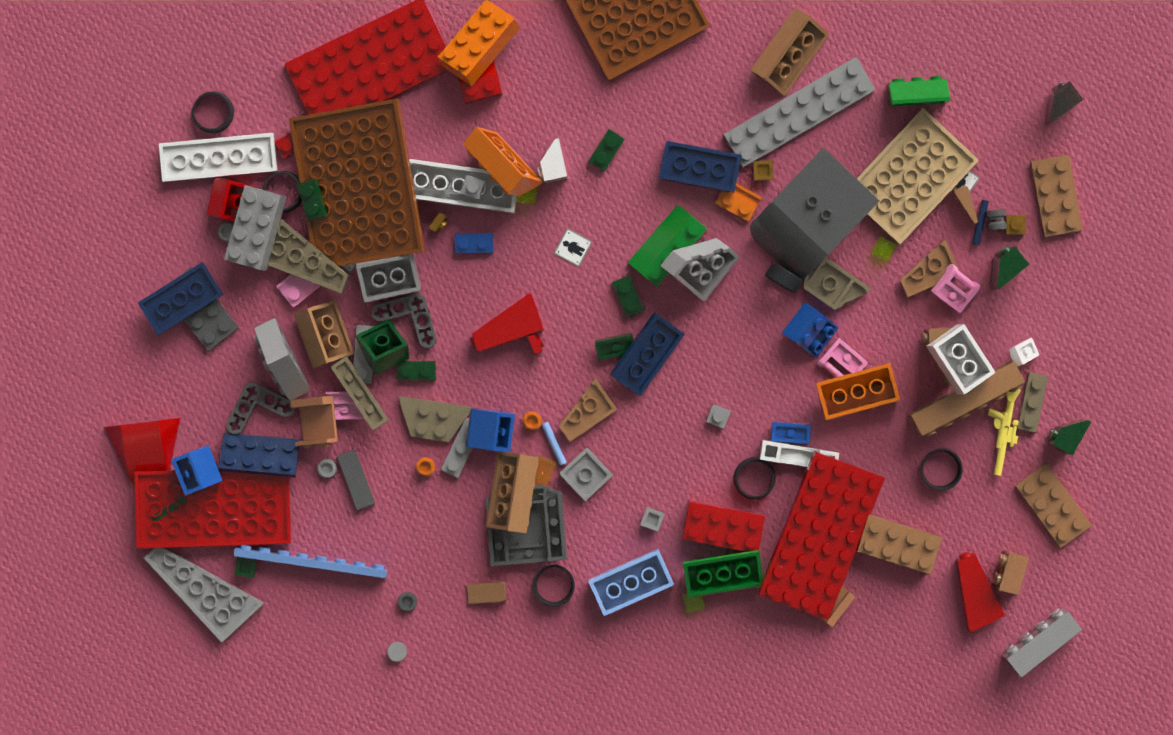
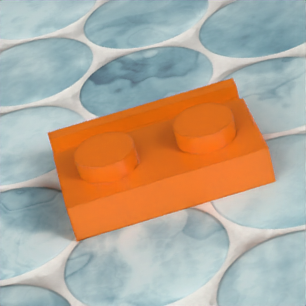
(740, 203)

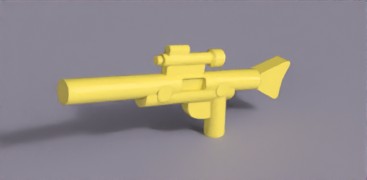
(1006, 433)

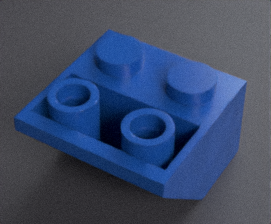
(810, 330)
(490, 430)
(196, 470)

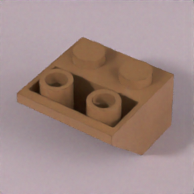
(1010, 572)

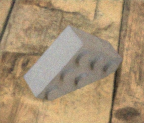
(701, 266)
(280, 360)

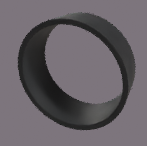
(229, 119)
(299, 201)
(738, 468)
(959, 470)
(549, 603)

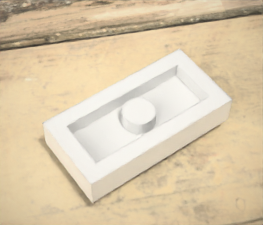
(1023, 352)

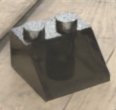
(1061, 100)

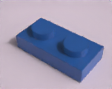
(474, 243)
(790, 432)

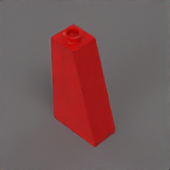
(513, 323)
(977, 594)

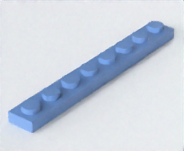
(302, 560)

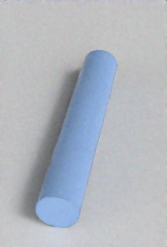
(553, 443)

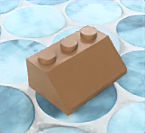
(324, 333)

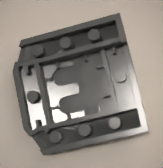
(544, 535)

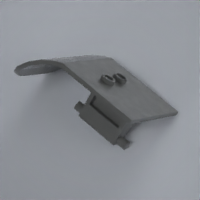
(812, 215)

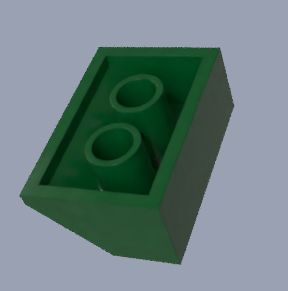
(1006, 266)

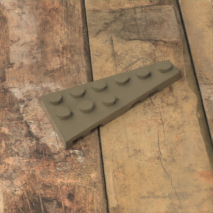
(301, 258)

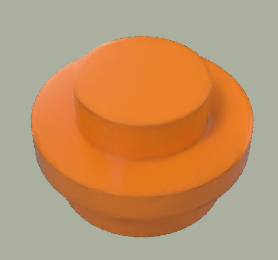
(532, 420)
(425, 466)

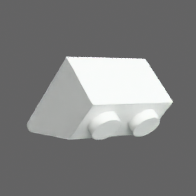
(552, 164)

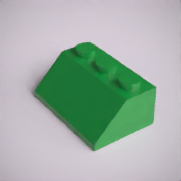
(918, 92)

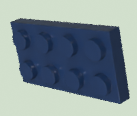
(700, 167)
(180, 298)
(647, 354)
(259, 455)

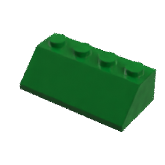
(673, 233)
(723, 573)

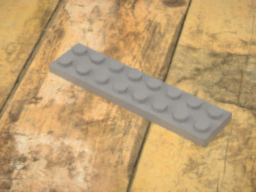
(799, 112)

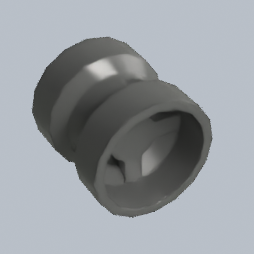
(996, 215)

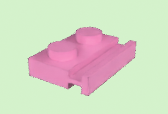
(296, 289)
(345, 407)

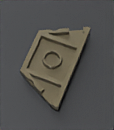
(833, 284)
(432, 418)

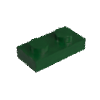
(606, 150)
(312, 200)
(628, 296)
(613, 346)
(416, 370)
(172, 507)

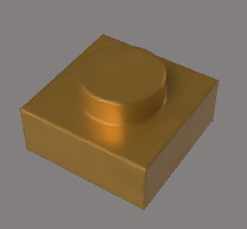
(763, 170)
(439, 223)
(1015, 225)

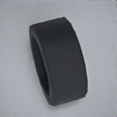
(783, 278)

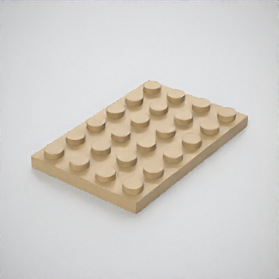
(914, 174)

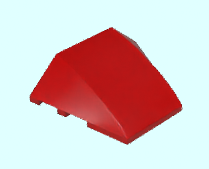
(145, 445)

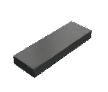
(356, 479)

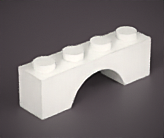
(790, 453)

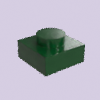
(245, 567)

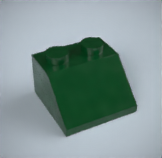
(383, 347)
(1068, 436)

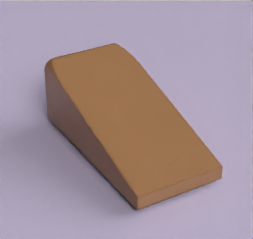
(963, 197)
(486, 592)

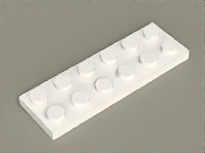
(218, 157)

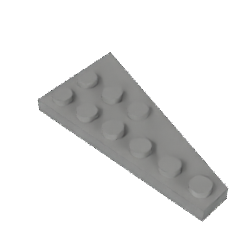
(209, 597)

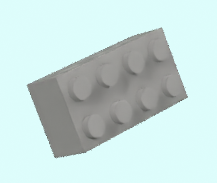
(255, 228)
(1041, 642)

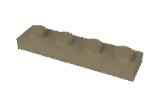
(359, 393)

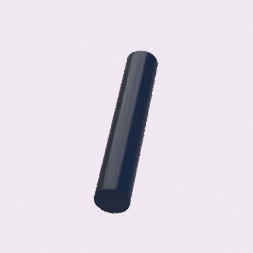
(980, 224)

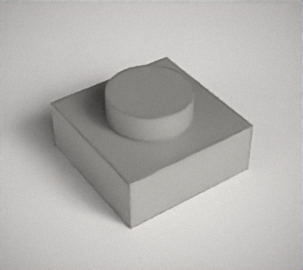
(472, 187)
(718, 416)
(652, 519)

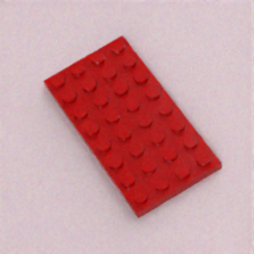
(370, 61)
(231, 512)
(821, 535)

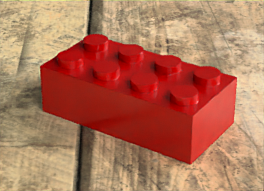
(723, 526)

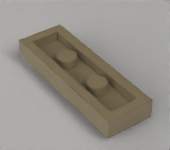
(1032, 402)

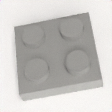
(586, 474)

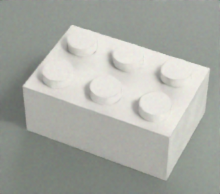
(960, 359)

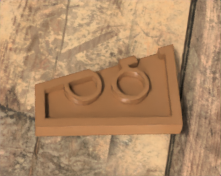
(928, 270)
(588, 411)

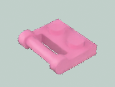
(951, 293)
(843, 355)

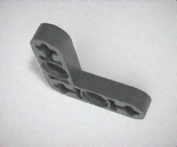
(409, 308)
(258, 399)

